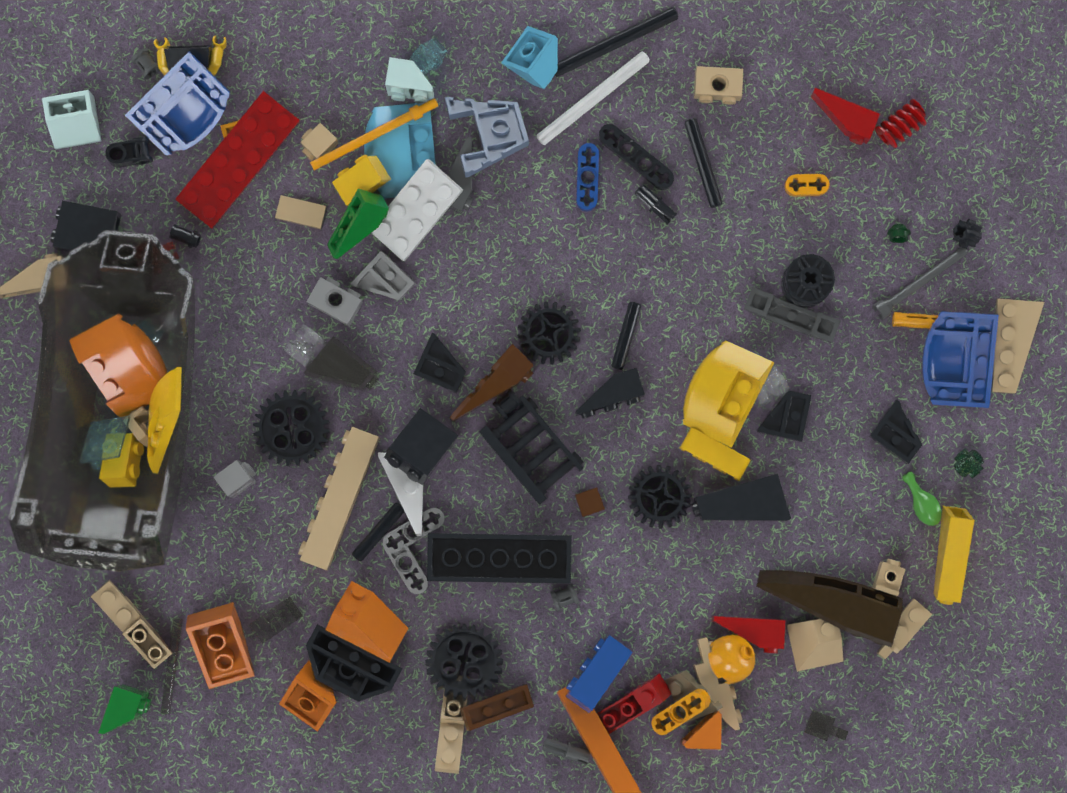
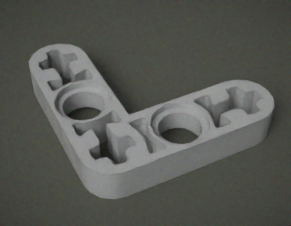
(403, 549)

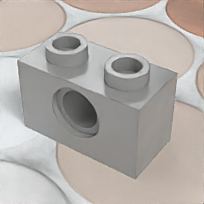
(321, 298)
(235, 478)

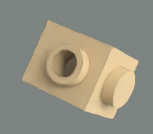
(318, 142)

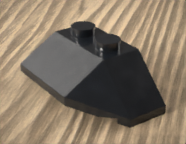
(349, 666)

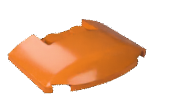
(120, 363)

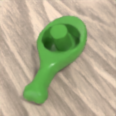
(924, 504)

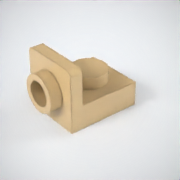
(138, 425)

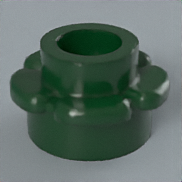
(900, 231)

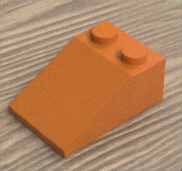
(367, 622)
(220, 645)

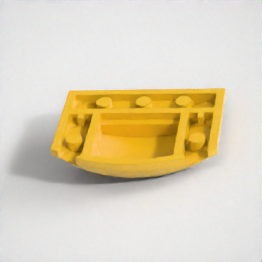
(724, 391)
(163, 415)

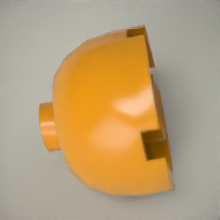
(731, 658)

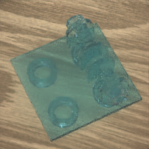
(104, 440)

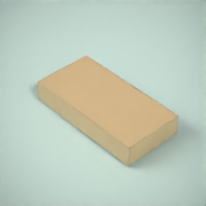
(300, 212)

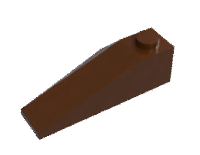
(504, 375)

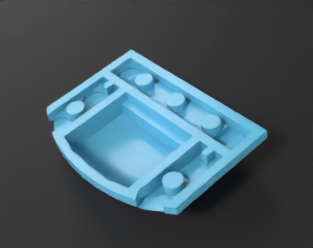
(401, 149)

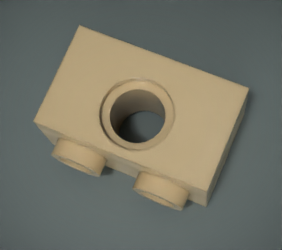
(730, 78)

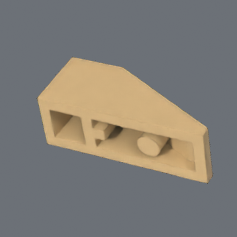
(30, 279)

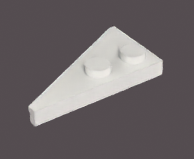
(408, 493)

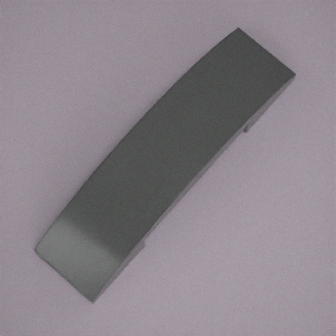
(791, 316)

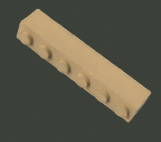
(339, 499)

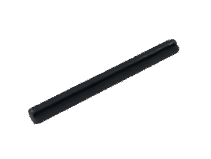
(616, 41)

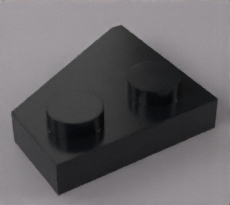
(439, 366)
(788, 417)
(897, 434)

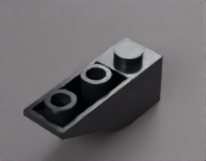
(618, 389)

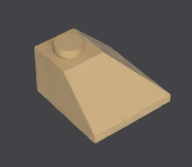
(815, 643)

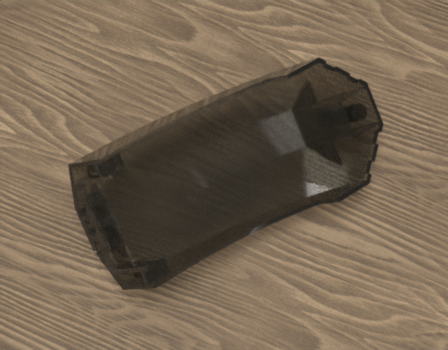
(58, 503)

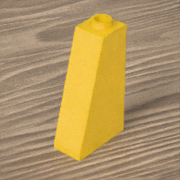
(952, 554)

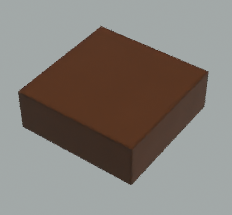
(589, 502)

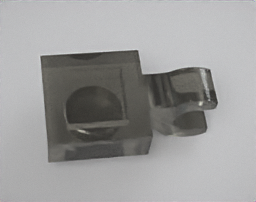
(822, 725)

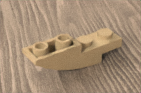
(132, 624)
(717, 691)
(450, 734)

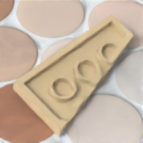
(1014, 338)

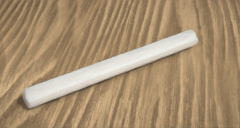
(593, 98)

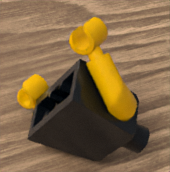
(169, 55)

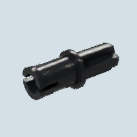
(655, 204)

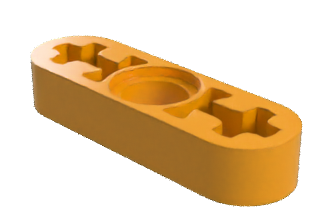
(685, 704)

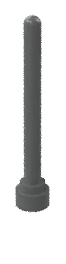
(886, 306)

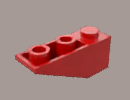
(634, 703)

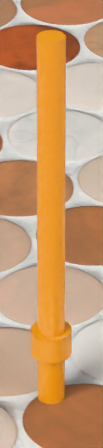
(415, 112)

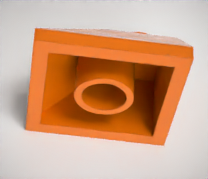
(309, 698)

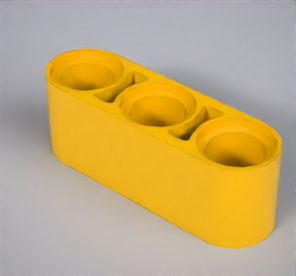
(715, 453)

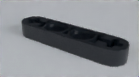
(638, 154)

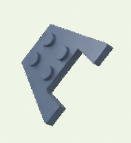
(498, 127)

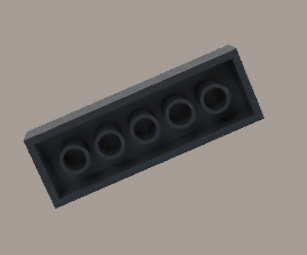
(499, 558)

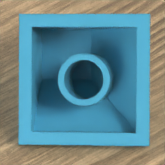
(534, 57)

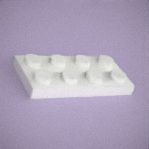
(417, 209)

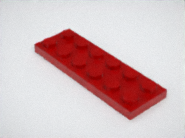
(237, 160)

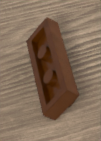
(496, 707)

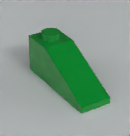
(358, 221)

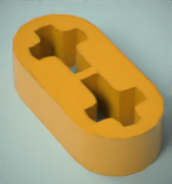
(806, 179)

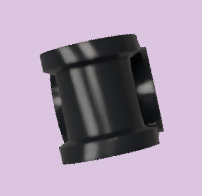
(131, 152)

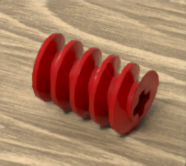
(901, 123)

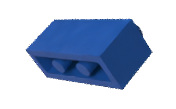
(598, 673)

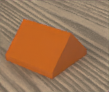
(705, 734)

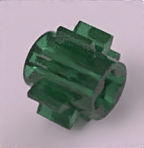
(968, 463)

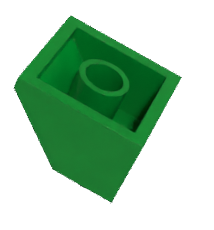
(123, 707)

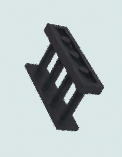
(508, 453)

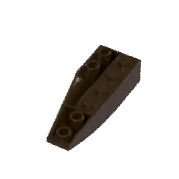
(838, 601)

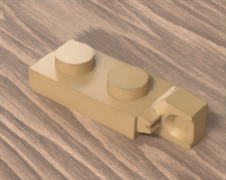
(911, 620)

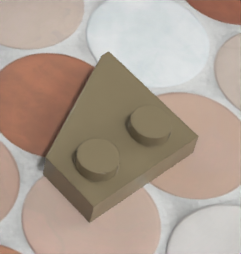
(683, 684)

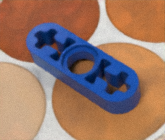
(581, 193)

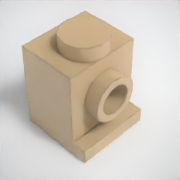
(882, 583)

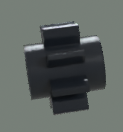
(967, 233)

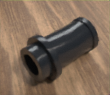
(185, 236)

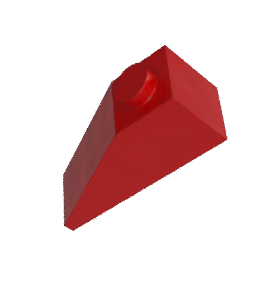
(849, 117)
(759, 632)

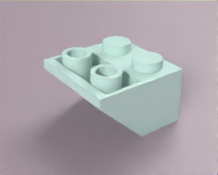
(407, 81)
(72, 119)

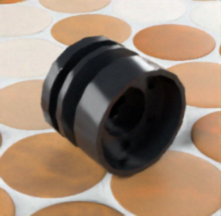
(810, 294)

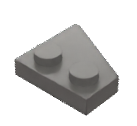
(384, 278)

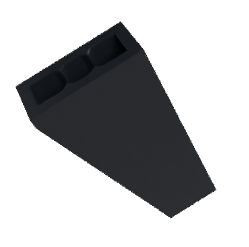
(749, 501)

